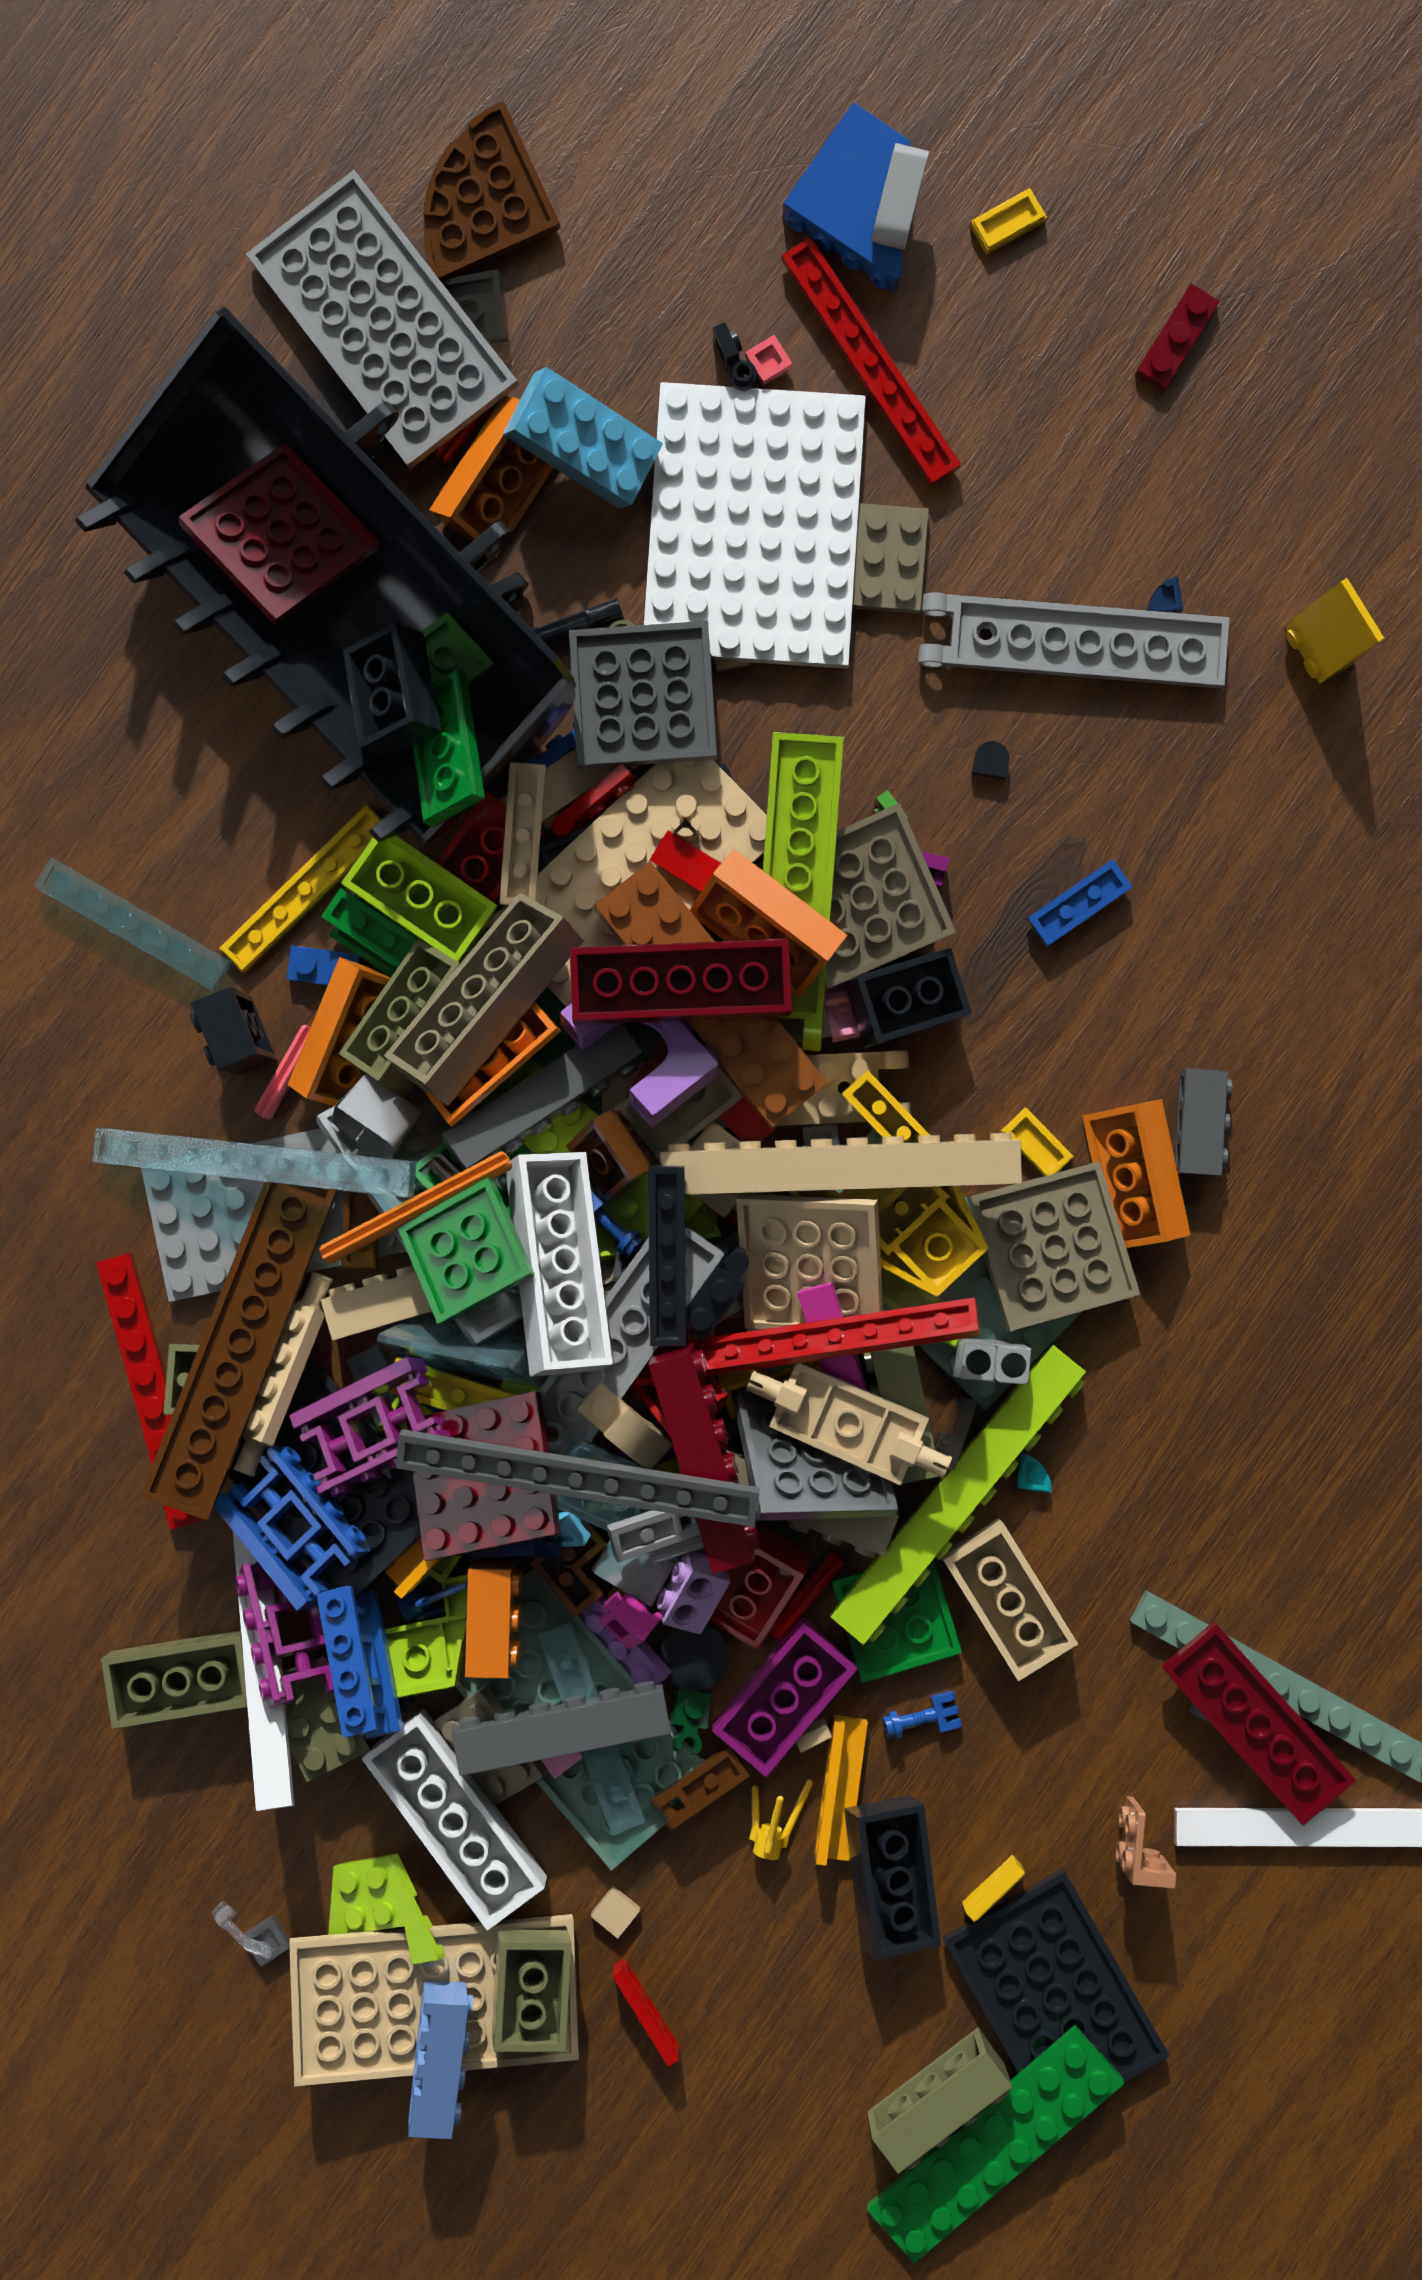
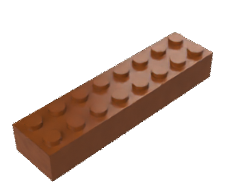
(751, 1051)

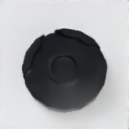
(695, 1658)

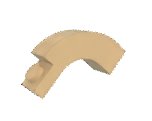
(624, 1427)

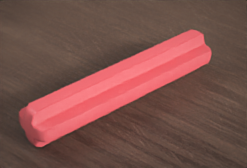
(278, 1085)

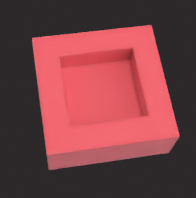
(769, 360)

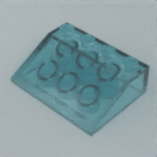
(448, 1348)

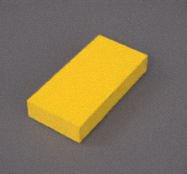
(1008, 221)
(1038, 1143)
(993, 1888)

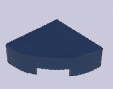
(1167, 597)

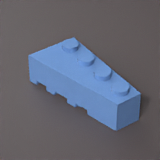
(438, 2059)

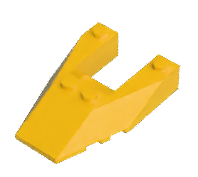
(923, 1231)

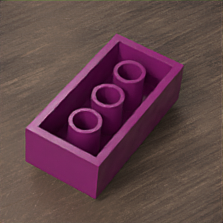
(783, 1696)

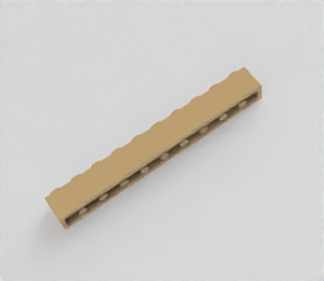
(849, 1165)

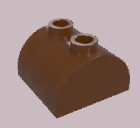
(611, 1154)

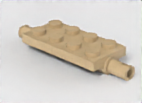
(283, 1374)
(849, 1422)

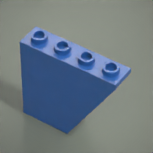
(842, 195)

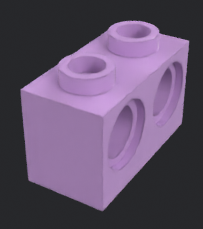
(691, 1593)

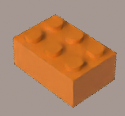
(493, 1618)

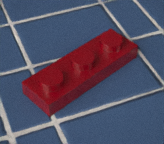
(1177, 337)

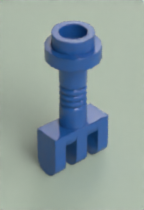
(628, 1241)
(895, 1725)

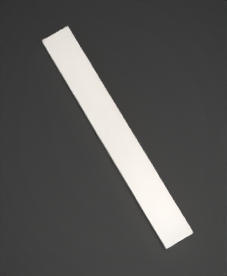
(266, 1726)
(1280, 1828)

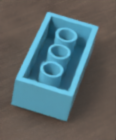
(582, 438)

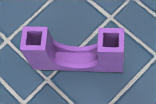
(677, 1079)

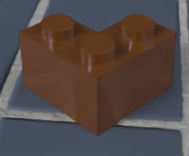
(570, 1576)

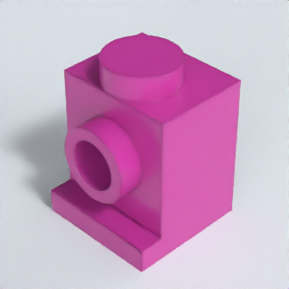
(628, 1619)

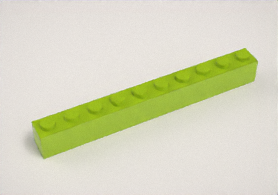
(957, 1494)

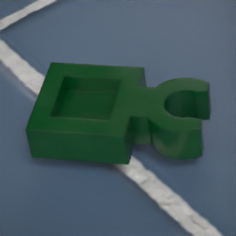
(690, 1714)

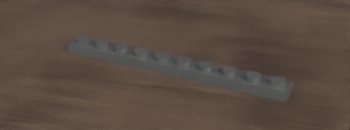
(578, 1477)

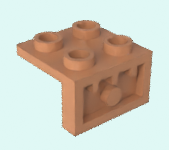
(1140, 1864)

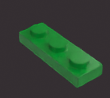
(369, 927)

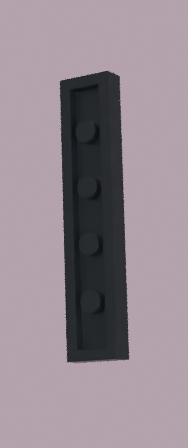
(667, 1255)

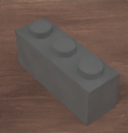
(1202, 1121)

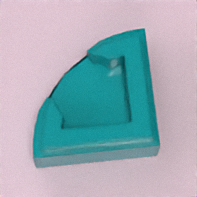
(1032, 1475)

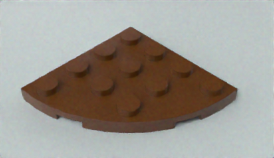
(484, 197)

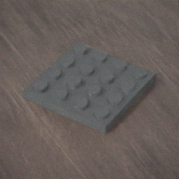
(643, 694)
(800, 1478)

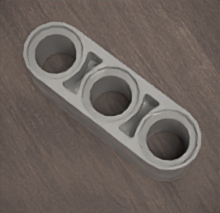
(900, 196)

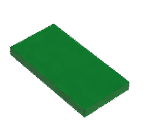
(449, 759)

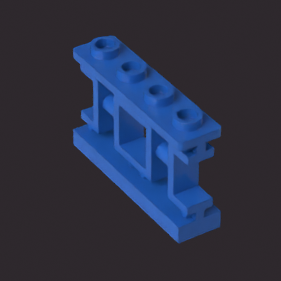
(268, 1542)
(360, 1663)

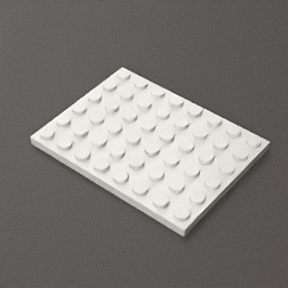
(757, 520)

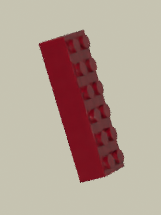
(680, 982)
(700, 1446)

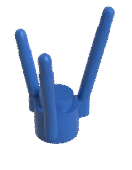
(419, 1601)

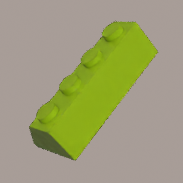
(420, 896)

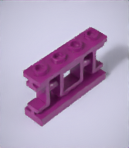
(361, 1401)
(268, 1634)

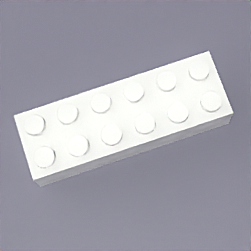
(558, 1232)
(455, 1820)

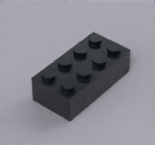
(892, 1877)

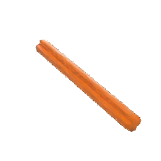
(412, 1208)

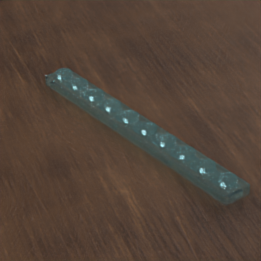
(255, 1162)

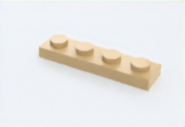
(522, 830)

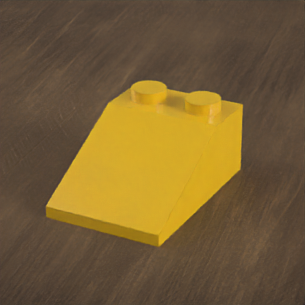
(1333, 632)

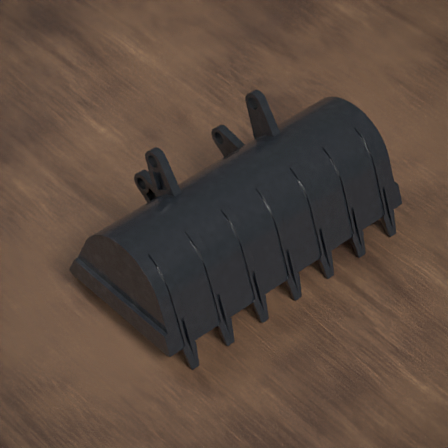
(221, 415)

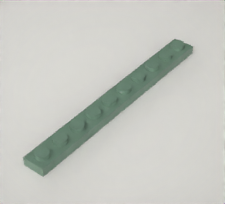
(1303, 1695)

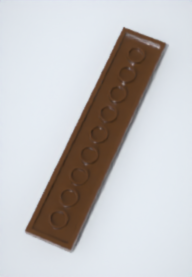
(238, 1347)

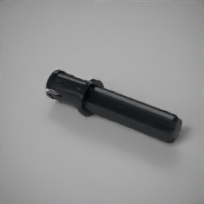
(586, 619)

